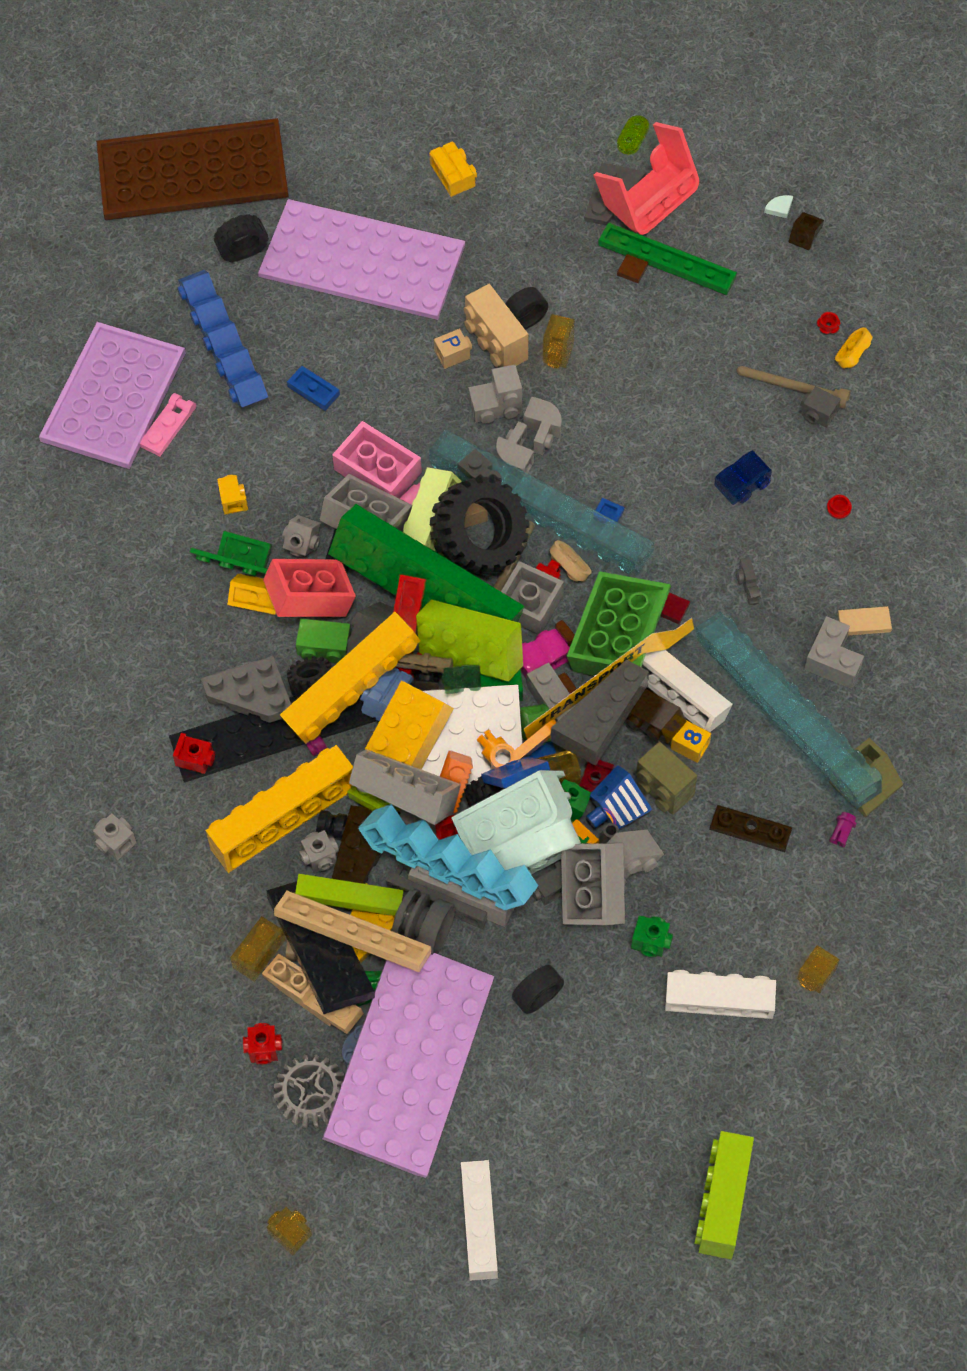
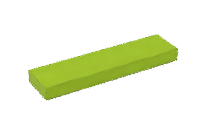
(349, 894)

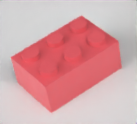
(309, 588)

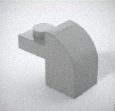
(544, 419)
(512, 451)

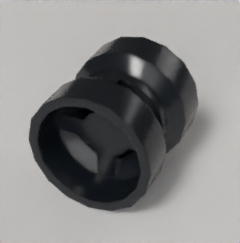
(331, 823)

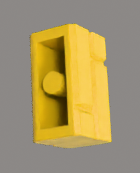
(452, 168)

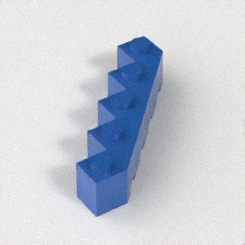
(222, 339)

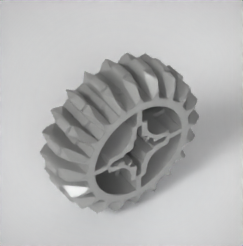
(292, 1079)

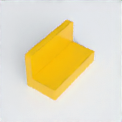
(250, 593)

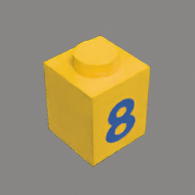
(691, 741)

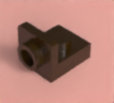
(805, 230)

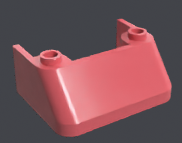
(660, 191)

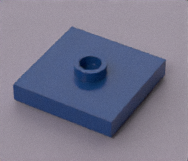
(514, 771)

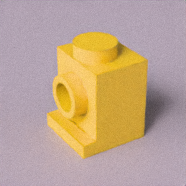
(232, 495)

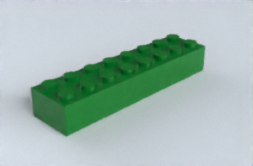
(386, 553)

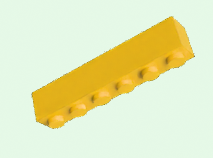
(350, 678)

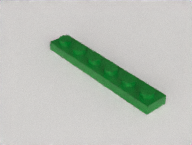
(668, 258)

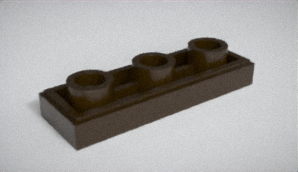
(766, 832)

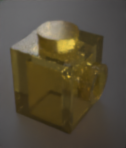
(818, 969)
(289, 1229)

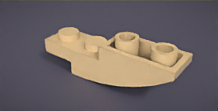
(293, 983)

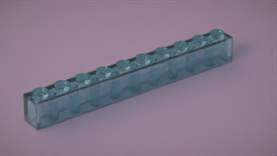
(554, 508)
(790, 710)

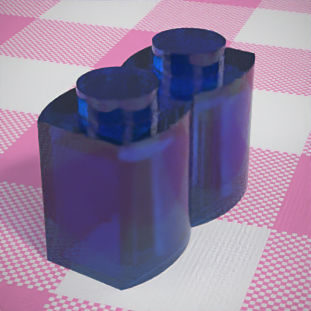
(743, 478)

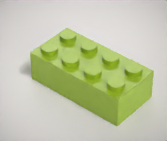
(471, 638)
(725, 1198)

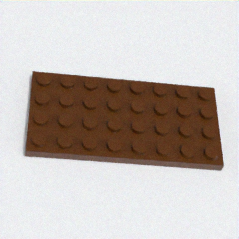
(191, 169)

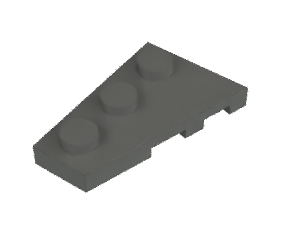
(596, 209)

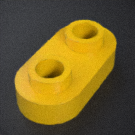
(853, 348)

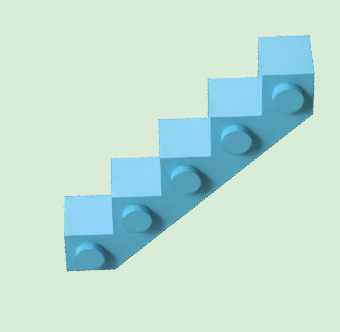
(447, 859)

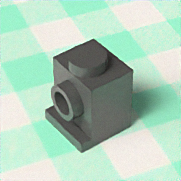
(549, 885)

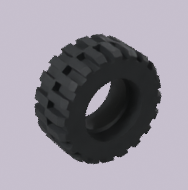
(507, 518)

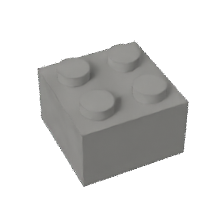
(537, 592)

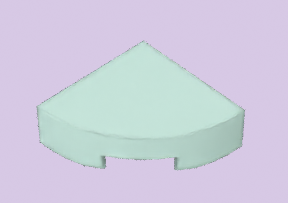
(779, 206)

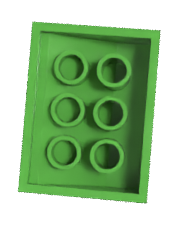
(615, 620)

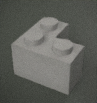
(497, 398)
(829, 657)
(639, 851)

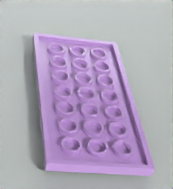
(362, 259)
(408, 1062)

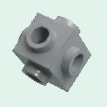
(301, 536)
(114, 836)
(318, 851)

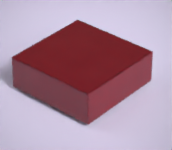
(675, 608)

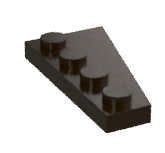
(355, 855)

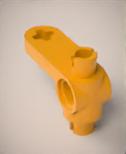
(494, 746)

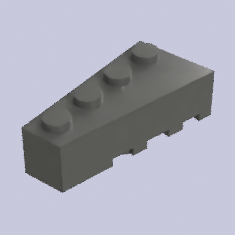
(599, 715)

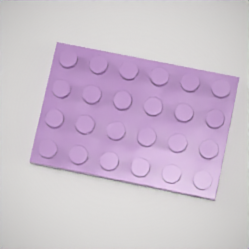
(112, 395)

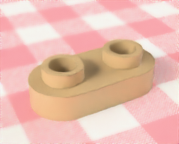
(570, 561)

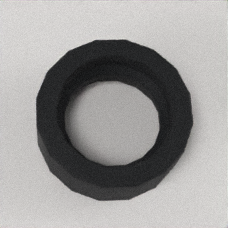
(528, 306)
(537, 989)

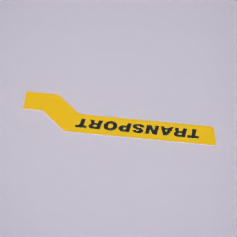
(654, 642)

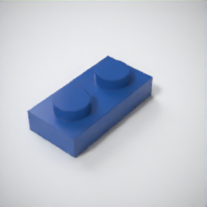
(313, 388)

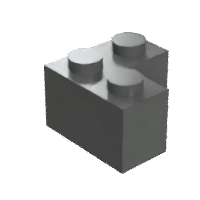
(367, 621)

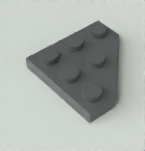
(250, 689)

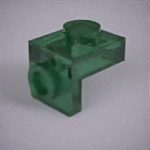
(461, 676)

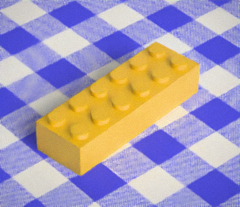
(280, 808)

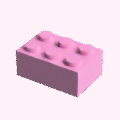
(377, 460)

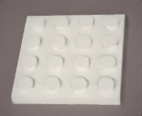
(473, 714)

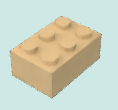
(495, 327)

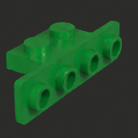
(239, 551)

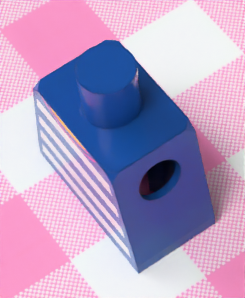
(617, 800)

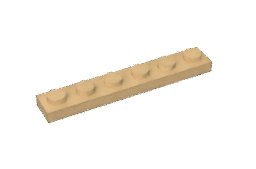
(352, 931)

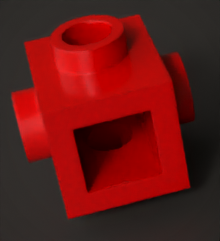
(266, 1051)

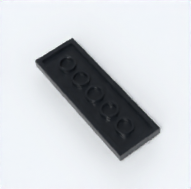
(326, 962)

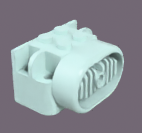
(522, 823)

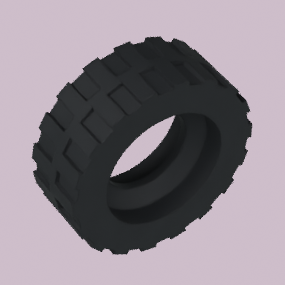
(236, 228)

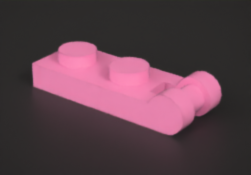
(167, 425)

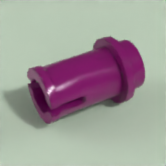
(844, 825)

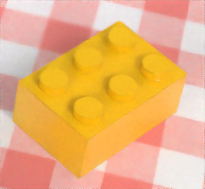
(409, 726)

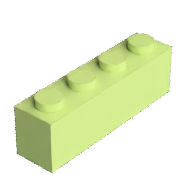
(431, 487)

